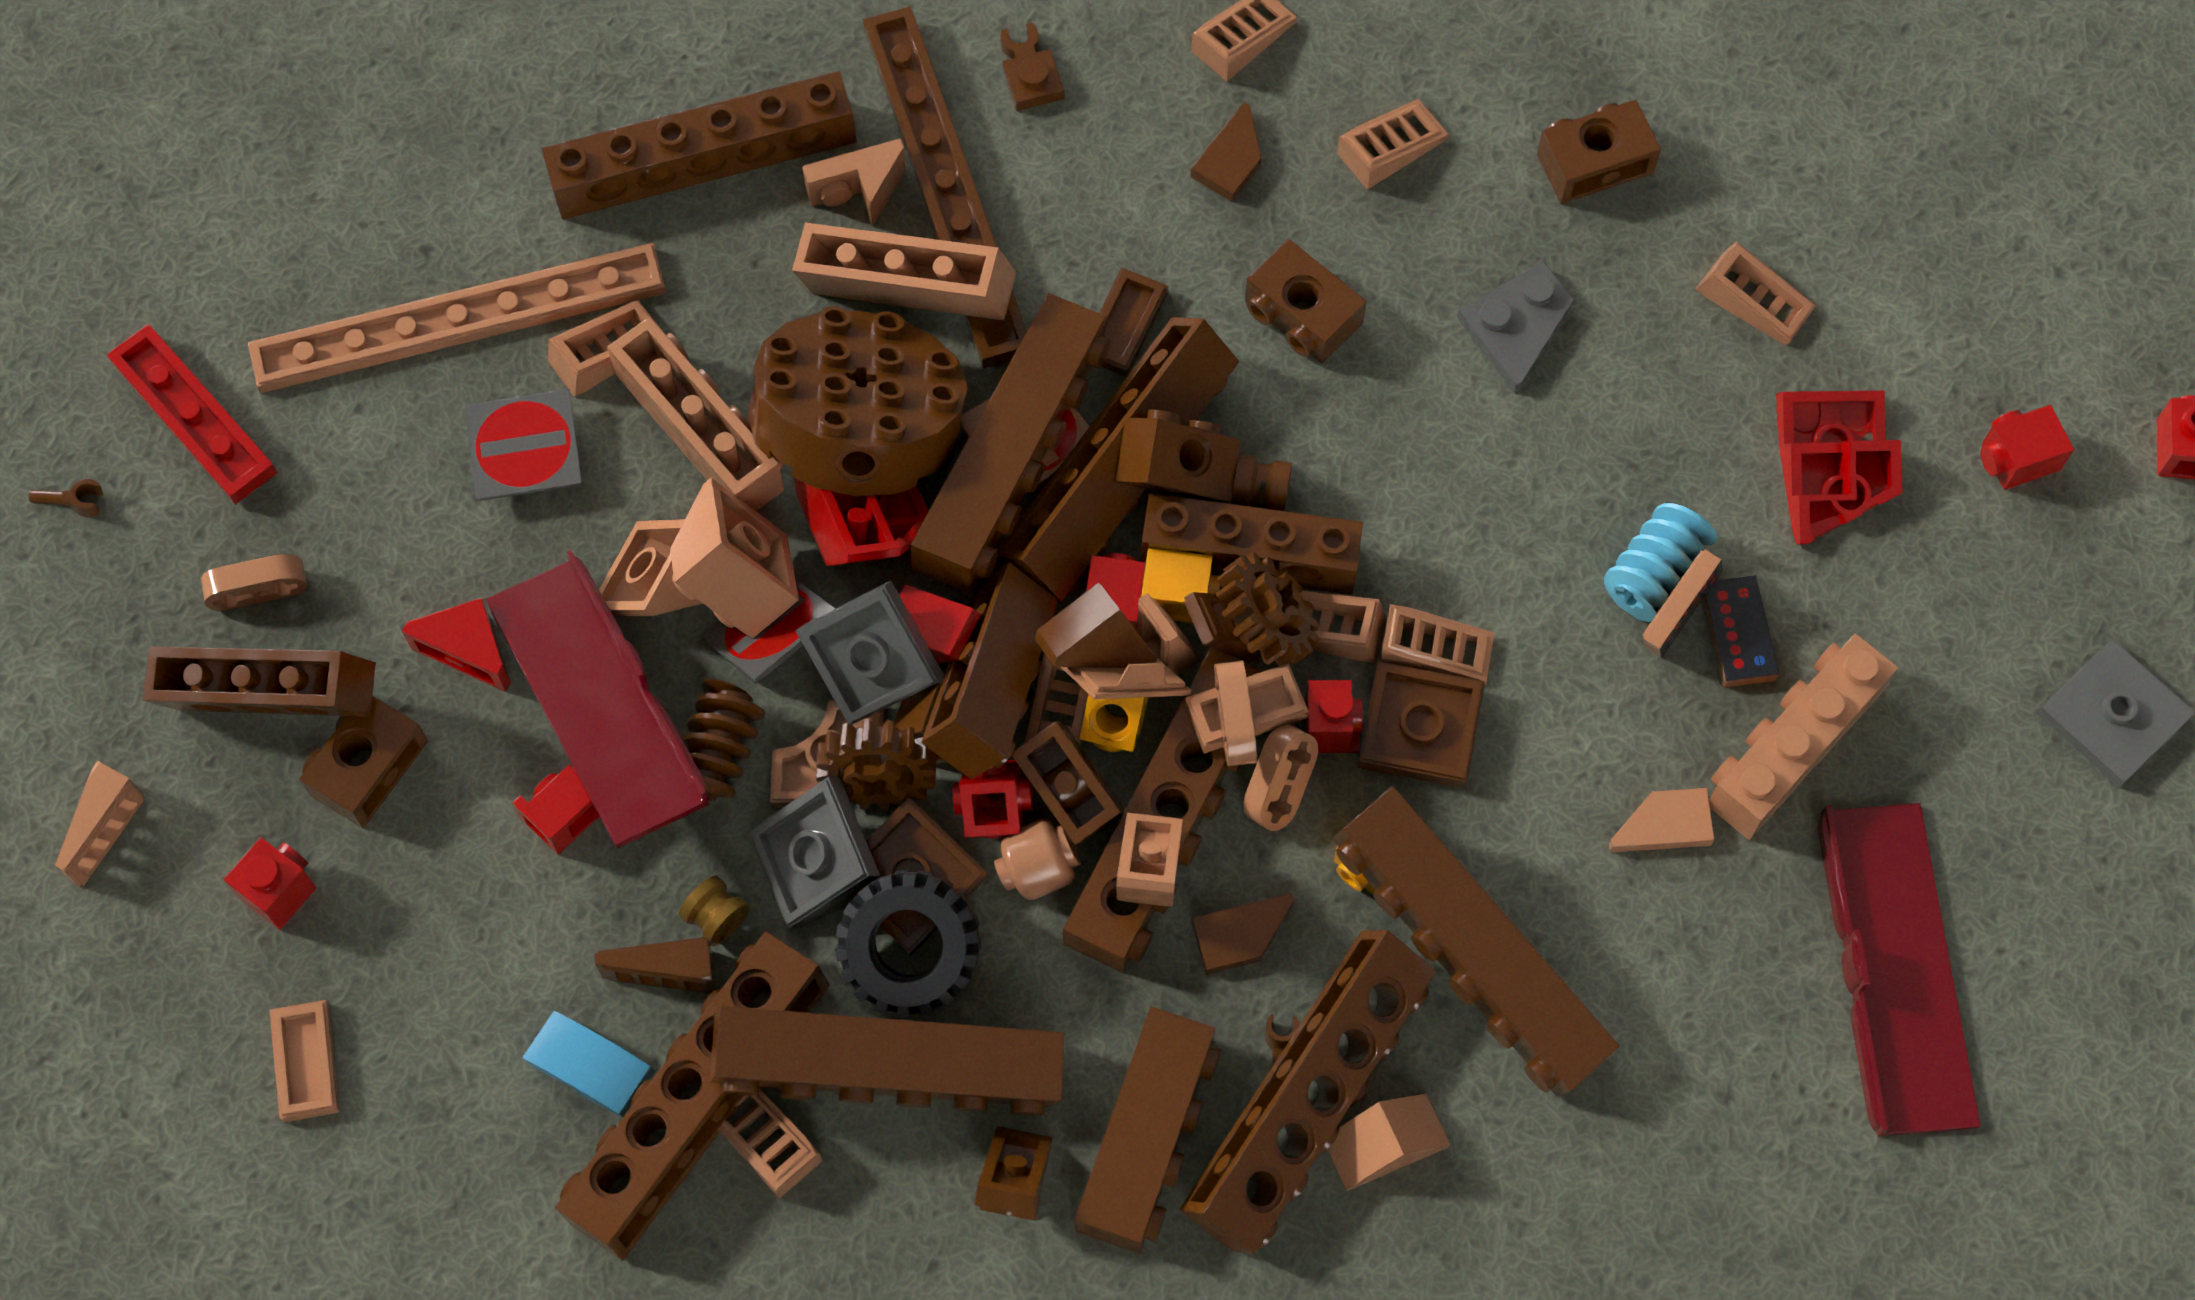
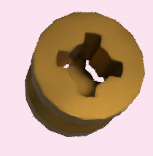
(714, 910)

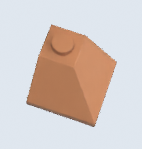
(642, 573)

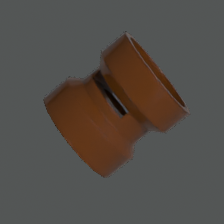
(1249, 480)

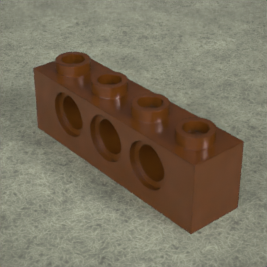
(1313, 548)
(259, 681)

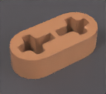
(253, 582)
(1235, 713)
(1280, 777)

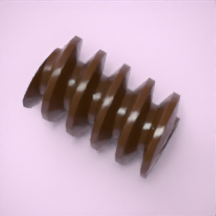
(717, 732)

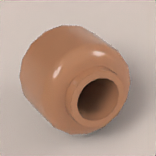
(1037, 860)

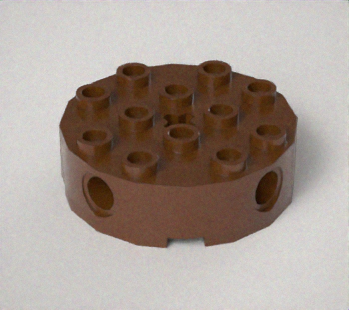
(857, 401)

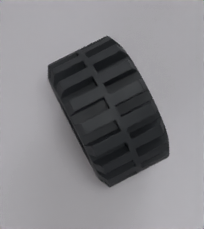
(870, 974)

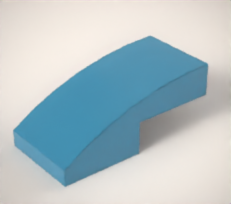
(588, 1063)

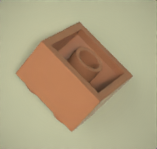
(733, 561)

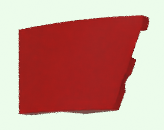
(1825, 464)

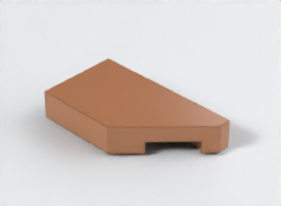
(1667, 822)

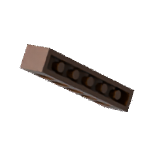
(700, 145)
(1092, 925)
(691, 1124)
(1219, 1196)

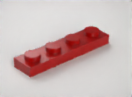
(192, 414)

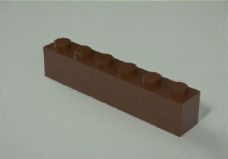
(1009, 444)
(1082, 499)
(1474, 944)
(886, 1058)

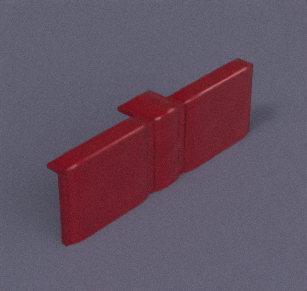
(599, 701)
(1897, 970)

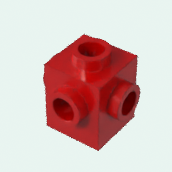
(991, 813)

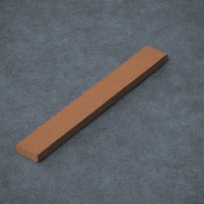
(456, 318)

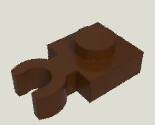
(1030, 74)

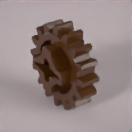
(1267, 610)
(877, 764)

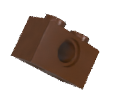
(1580, 171)
(1294, 277)
(1178, 457)
(1069, 783)
(362, 789)

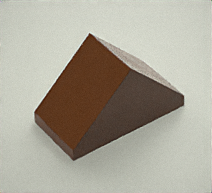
(1093, 635)

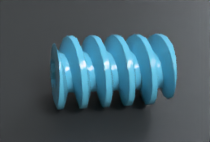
(1657, 558)

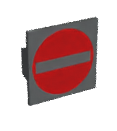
(523, 445)
(773, 645)

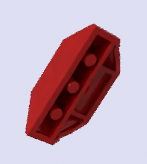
(861, 526)

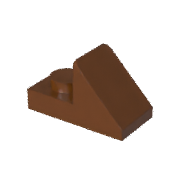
(1014, 1173)

